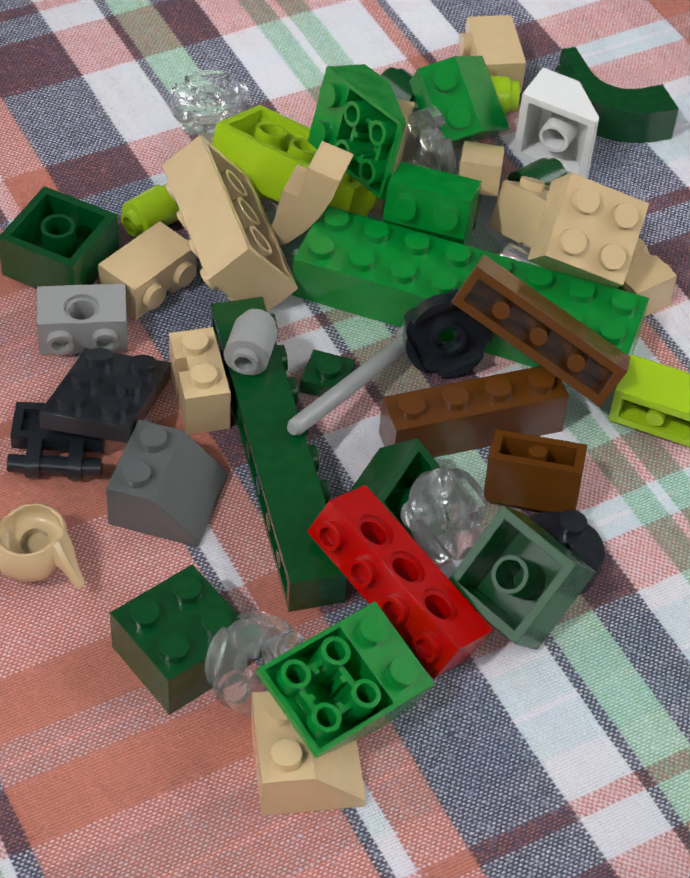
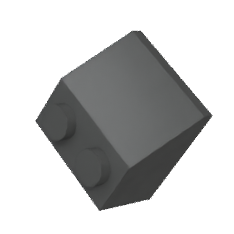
(164, 485)

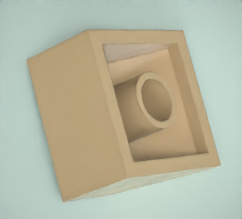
(289, 773)

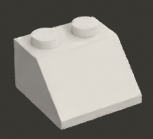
(556, 123)

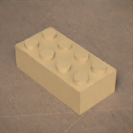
(227, 225)

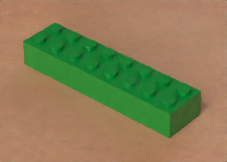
(390, 269)

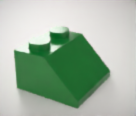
(464, 97)
(432, 202)

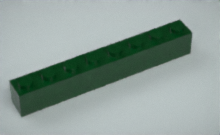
(280, 469)

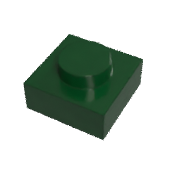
(324, 372)

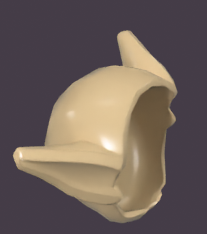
(36, 545)

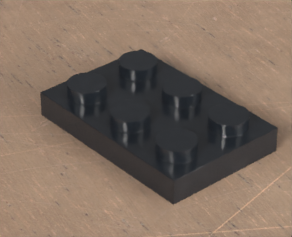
(105, 394)

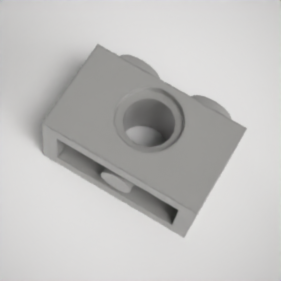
(81, 318)

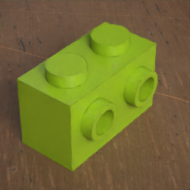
(662, 398)

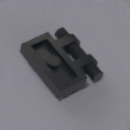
(28, 435)

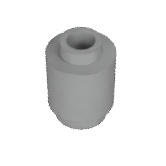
(251, 342)

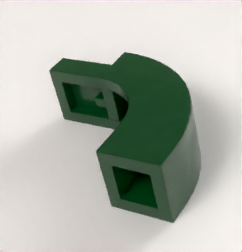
(623, 113)

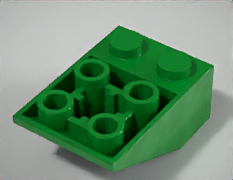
(363, 118)
(346, 681)

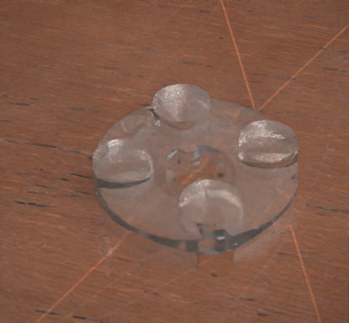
(190, 98)
(433, 149)
(427, 517)
(234, 646)

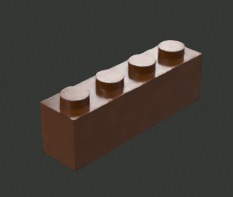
(542, 330)
(467, 412)

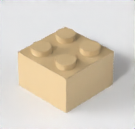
(588, 230)

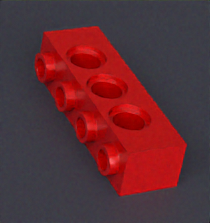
(401, 579)

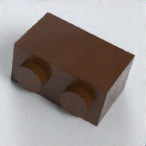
(534, 471)

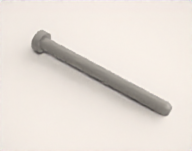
(347, 386)

